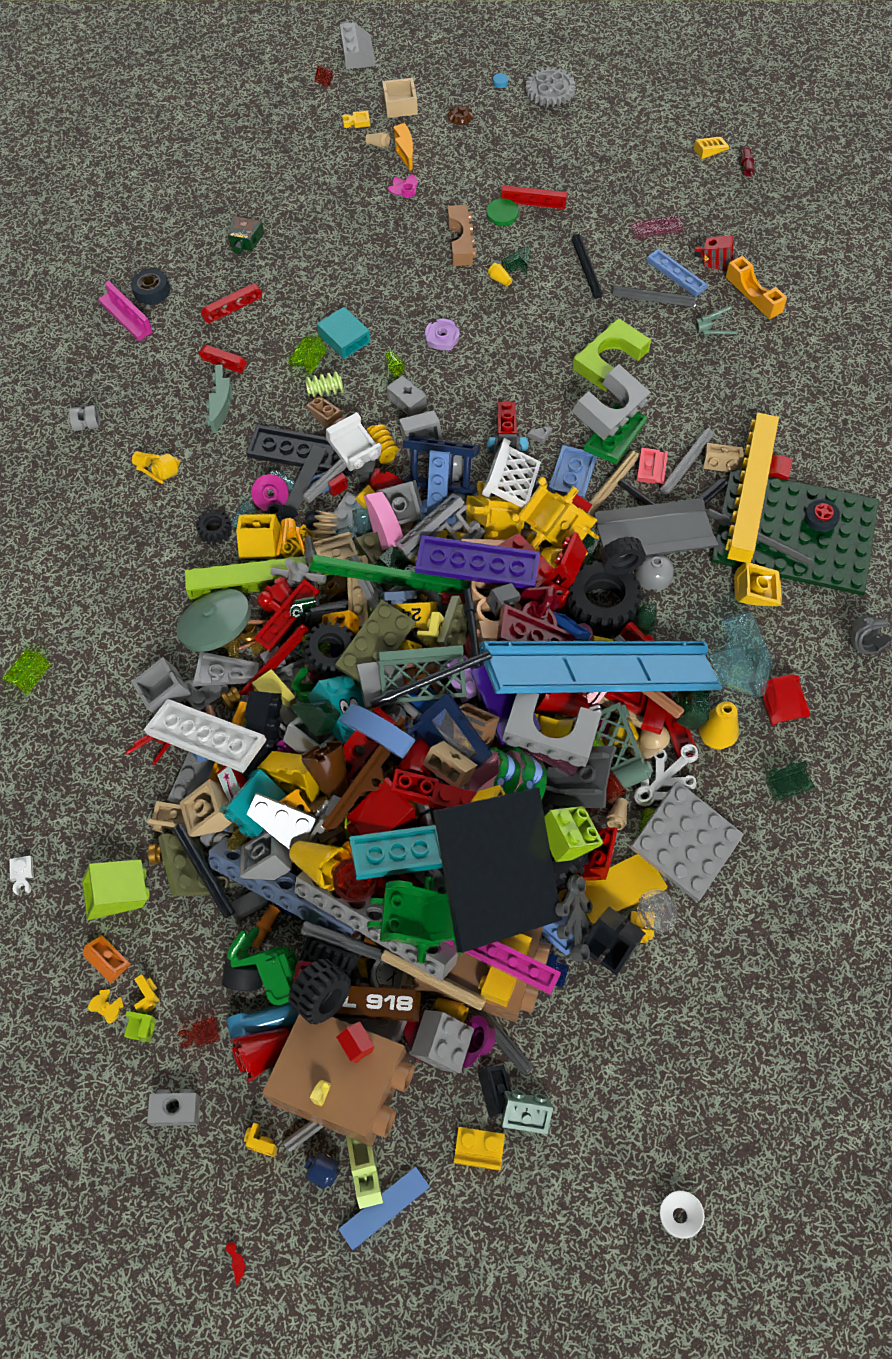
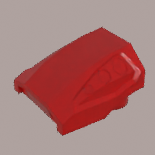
(785, 699)

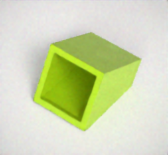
(114, 888)

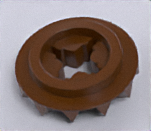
(457, 118)

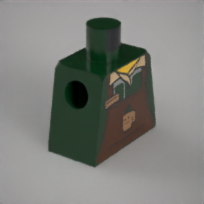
(244, 233)

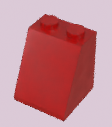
(381, 812)

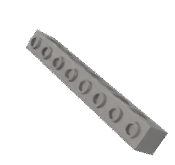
(439, 959)

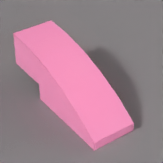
(383, 520)

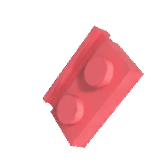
(652, 466)

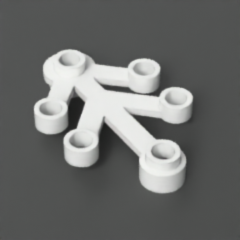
(665, 779)

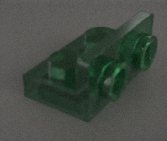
(789, 781)

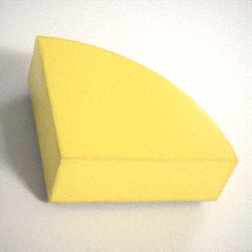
(320, 1092)

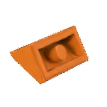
(105, 958)

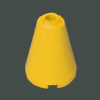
(722, 726)
(318, 861)

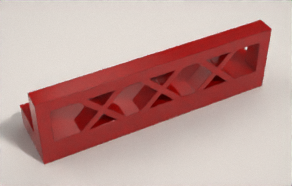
(535, 197)

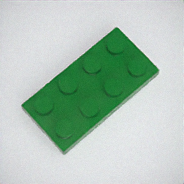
(615, 447)

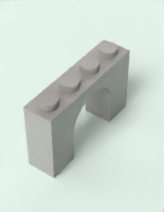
(605, 420)
(571, 748)

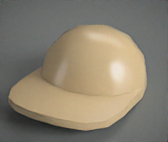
(651, 743)

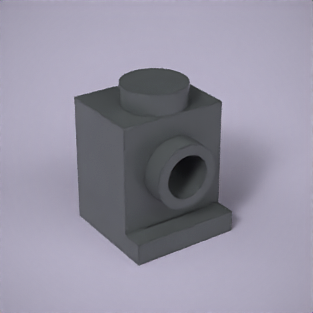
(366, 470)
(502, 595)

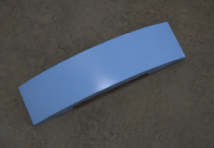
(377, 729)

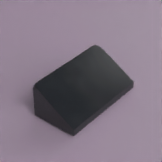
(494, 1084)

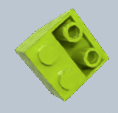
(571, 833)

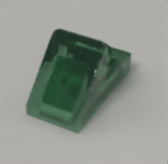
(517, 260)

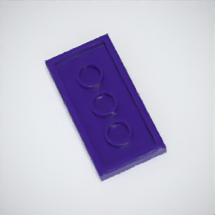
(496, 704)

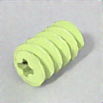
(324, 384)

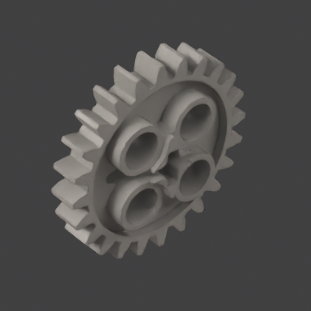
(550, 87)

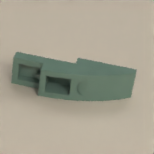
(219, 400)

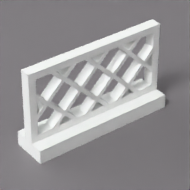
(499, 469)

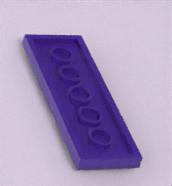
(477, 562)

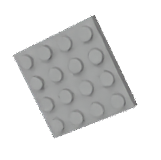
(687, 841)

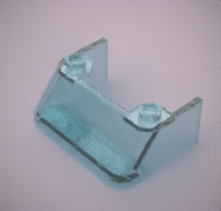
(746, 658)

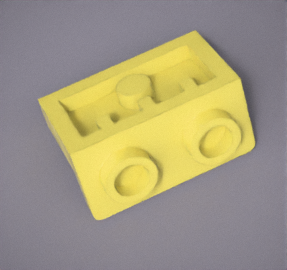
(434, 625)

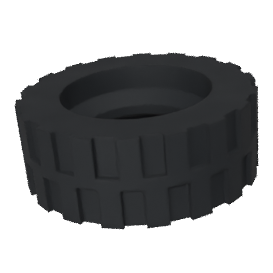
(619, 565)

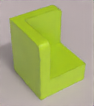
(140, 1026)

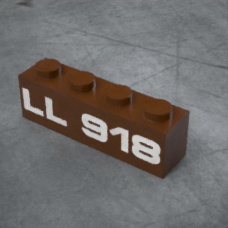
(381, 1003)

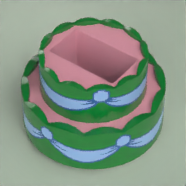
(512, 770)

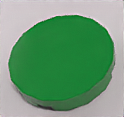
(502, 212)

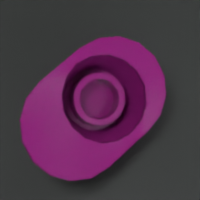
(481, 1040)

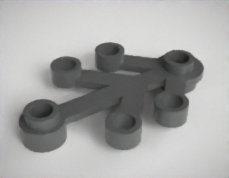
(580, 905)

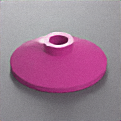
(261, 487)

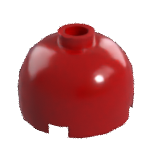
(381, 481)

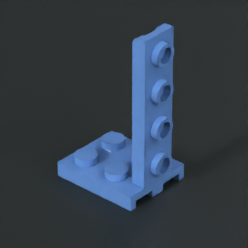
(437, 484)

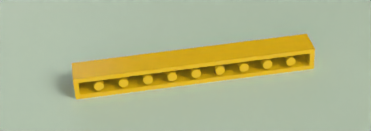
(753, 488)

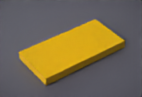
(622, 886)

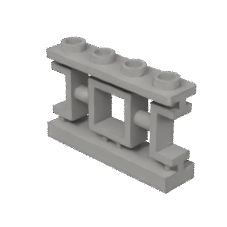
(435, 523)

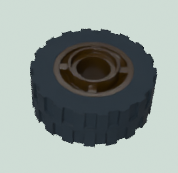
(150, 286)

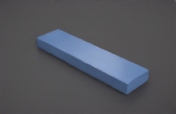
(677, 272)
(394, 1201)

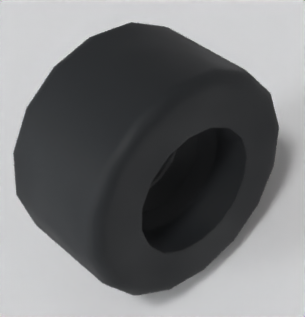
(241, 978)

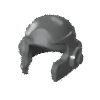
(865, 632)

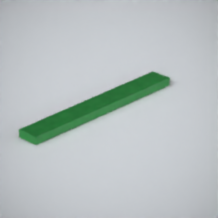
(386, 575)

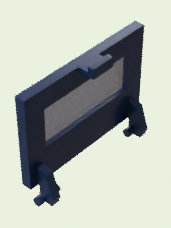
(448, 723)

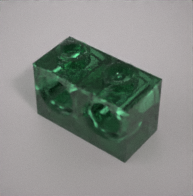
(695, 708)

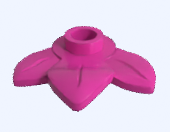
(402, 187)

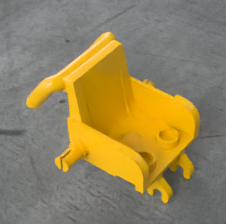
(495, 515)
(555, 516)

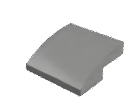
(370, 681)

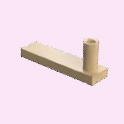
(356, 600)

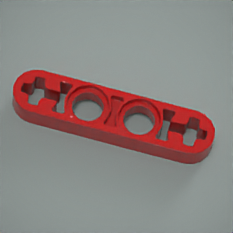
(252, 292)

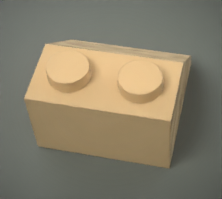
(203, 811)

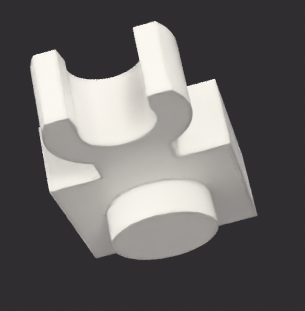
(20, 871)

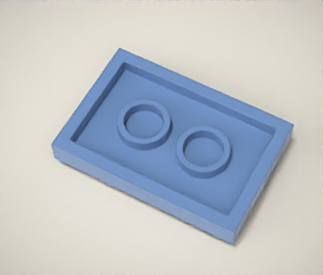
(573, 469)

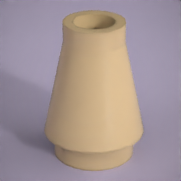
(379, 139)
(618, 814)

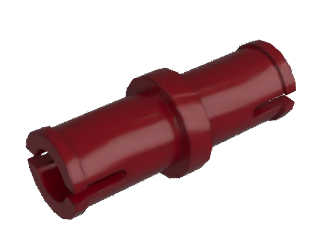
(747, 161)

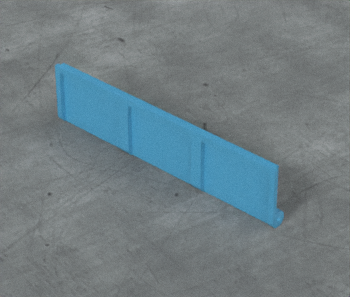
(598, 666)

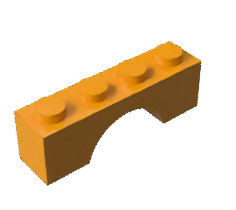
(742, 276)

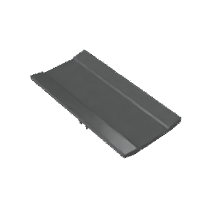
(659, 527)
(586, 786)

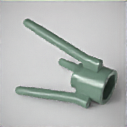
(704, 323)

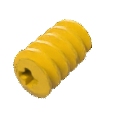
(381, 435)

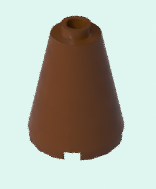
(328, 768)

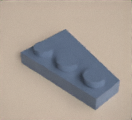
(398, 597)

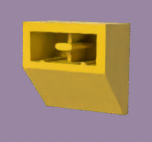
(258, 536)

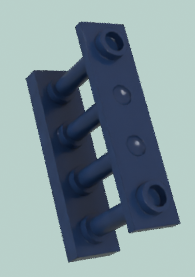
(467, 452)

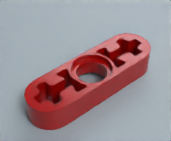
(220, 357)

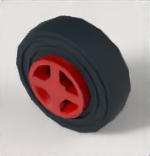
(822, 515)

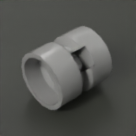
(90, 415)

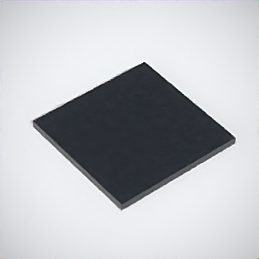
(497, 868)

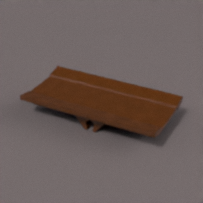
(362, 785)

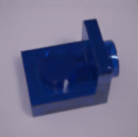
(552, 962)

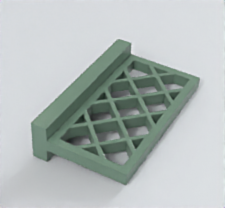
(416, 656)

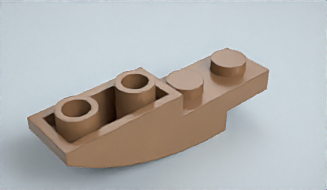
(325, 412)

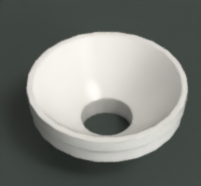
(694, 1213)

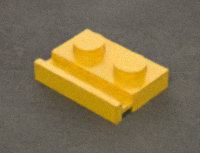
(479, 1148)

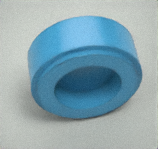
(500, 80)

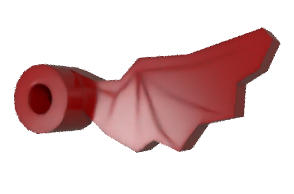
(237, 1265)

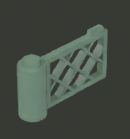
(632, 770)

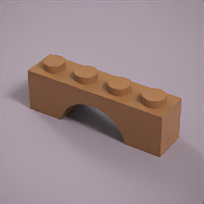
(459, 222)

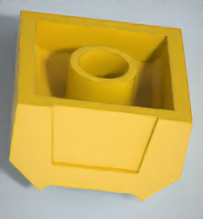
(757, 585)

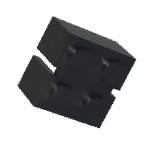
(615, 934)

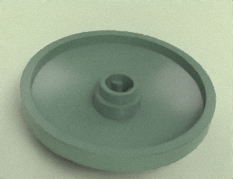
(213, 620)

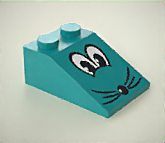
(341, 693)

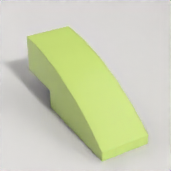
(364, 1173)

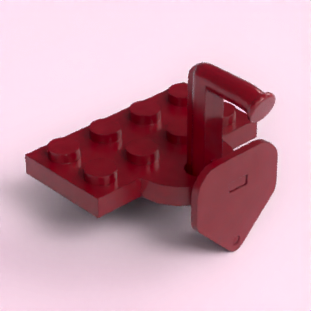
(534, 620)

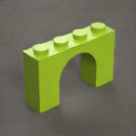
(616, 336)

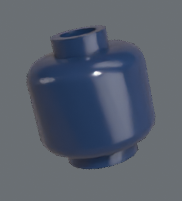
(322, 1170)

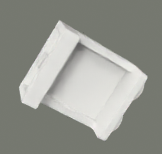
(352, 442)

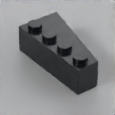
(263, 717)

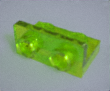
(308, 354)
(27, 671)

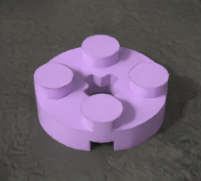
(442, 342)

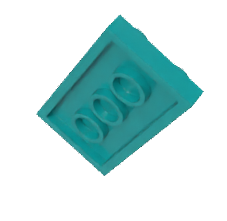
(395, 852)

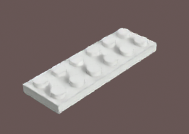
(205, 735)

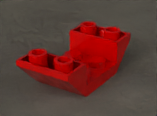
(569, 560)
(600, 857)

